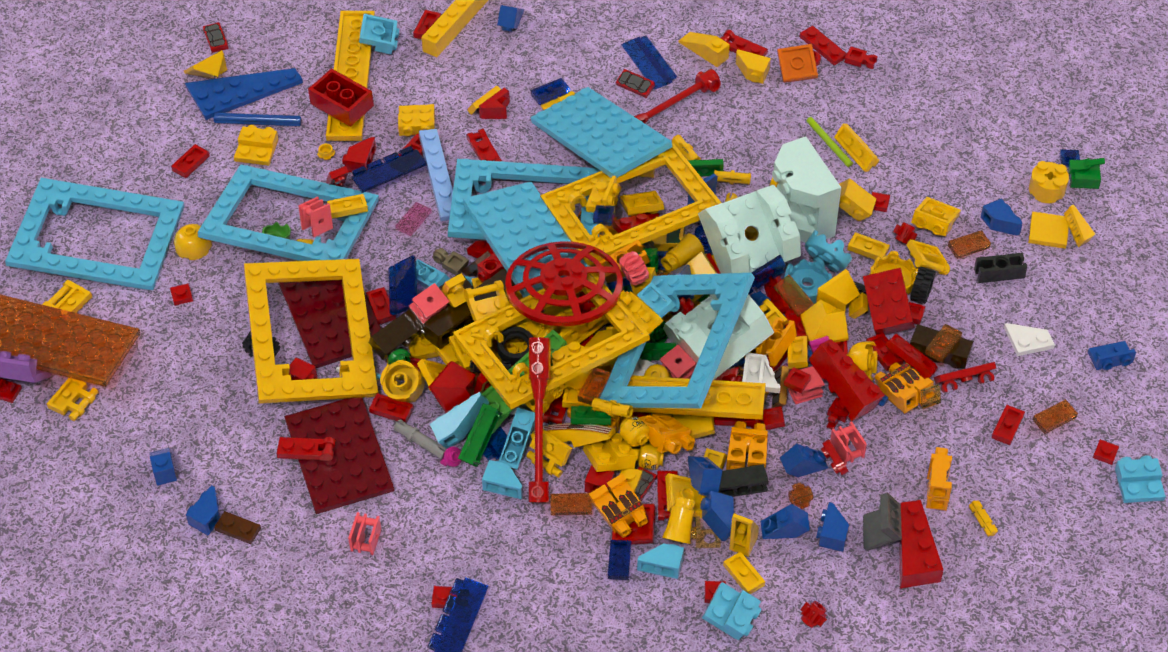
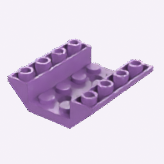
(20, 368)

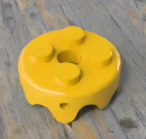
(893, 261)

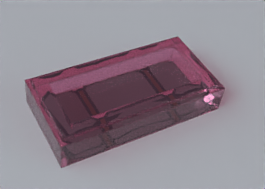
(413, 219)

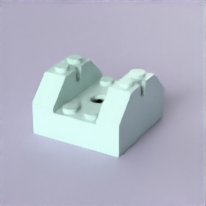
(808, 188)
(761, 209)
(694, 328)

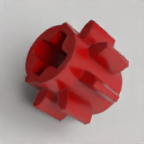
(905, 232)
(685, 306)
(813, 614)

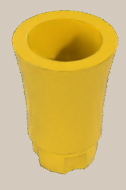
(682, 253)
(680, 521)

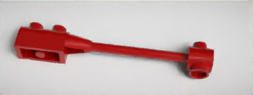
(704, 81)
(539, 374)

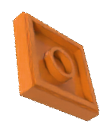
(797, 63)

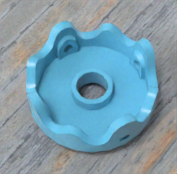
(820, 249)
(809, 272)

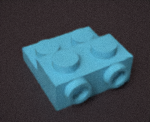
(379, 33)
(1140, 479)
(732, 611)

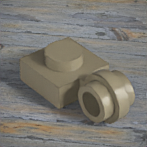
(453, 263)

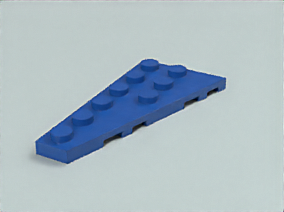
(233, 92)

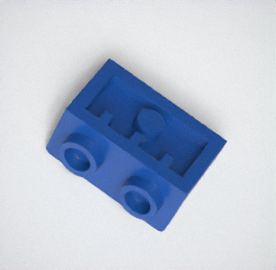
(1111, 355)

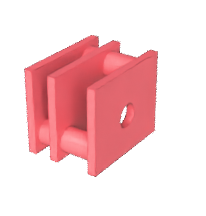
(315, 215)
(429, 303)
(678, 363)
(812, 390)
(841, 439)
(357, 534)

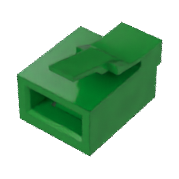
(1085, 173)

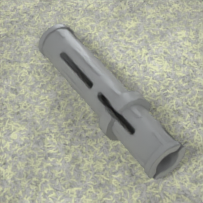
(414, 435)

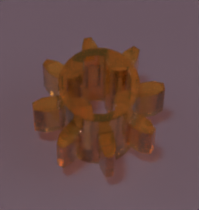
(800, 495)

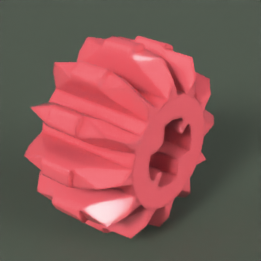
(634, 268)

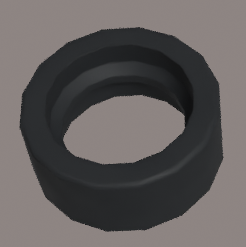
(513, 333)

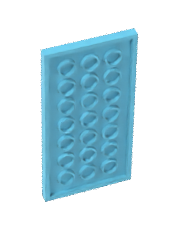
(601, 132)
(514, 223)

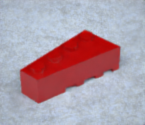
(846, 379)
(917, 549)

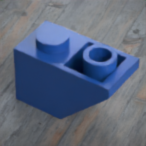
(1001, 218)
(803, 460)
(204, 512)
(785, 523)
(834, 529)

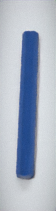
(257, 119)

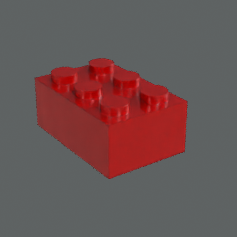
(341, 97)
(888, 301)

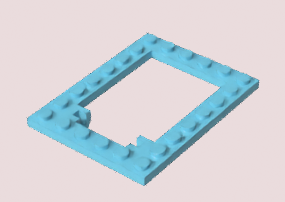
(470, 172)
(215, 226)
(28, 254)
(732, 293)

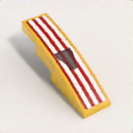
(579, 434)

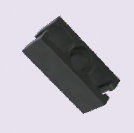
(1000, 267)
(744, 481)

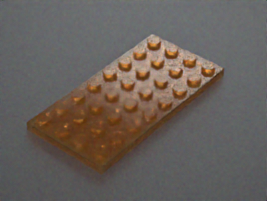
(64, 340)

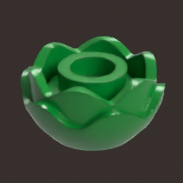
(659, 337)
(399, 354)

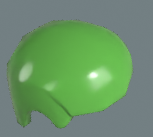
(277, 230)

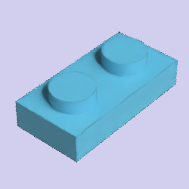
(656, 300)

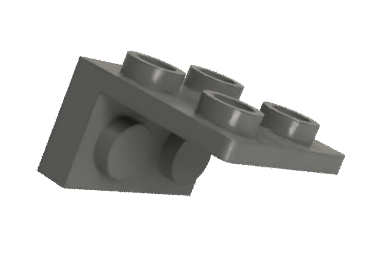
(883, 524)

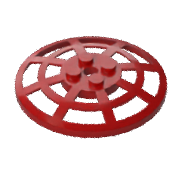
(572, 283)

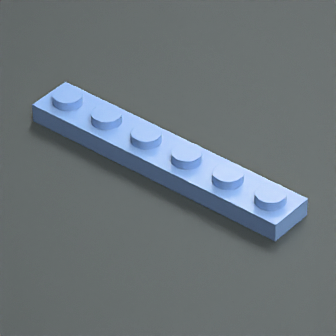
(437, 171)

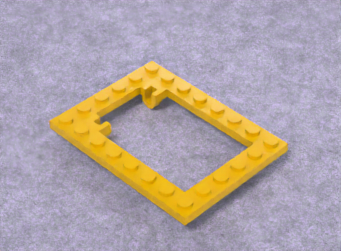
(563, 200)
(272, 380)
(517, 390)

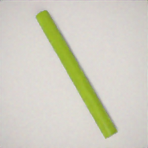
(833, 146)

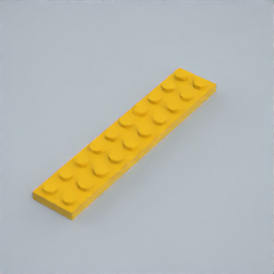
(352, 61)
(723, 399)

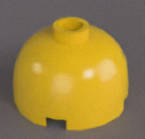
(189, 244)
(865, 357)

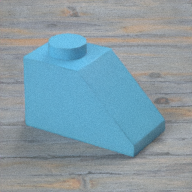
(501, 480)
(662, 560)

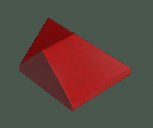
(452, 386)

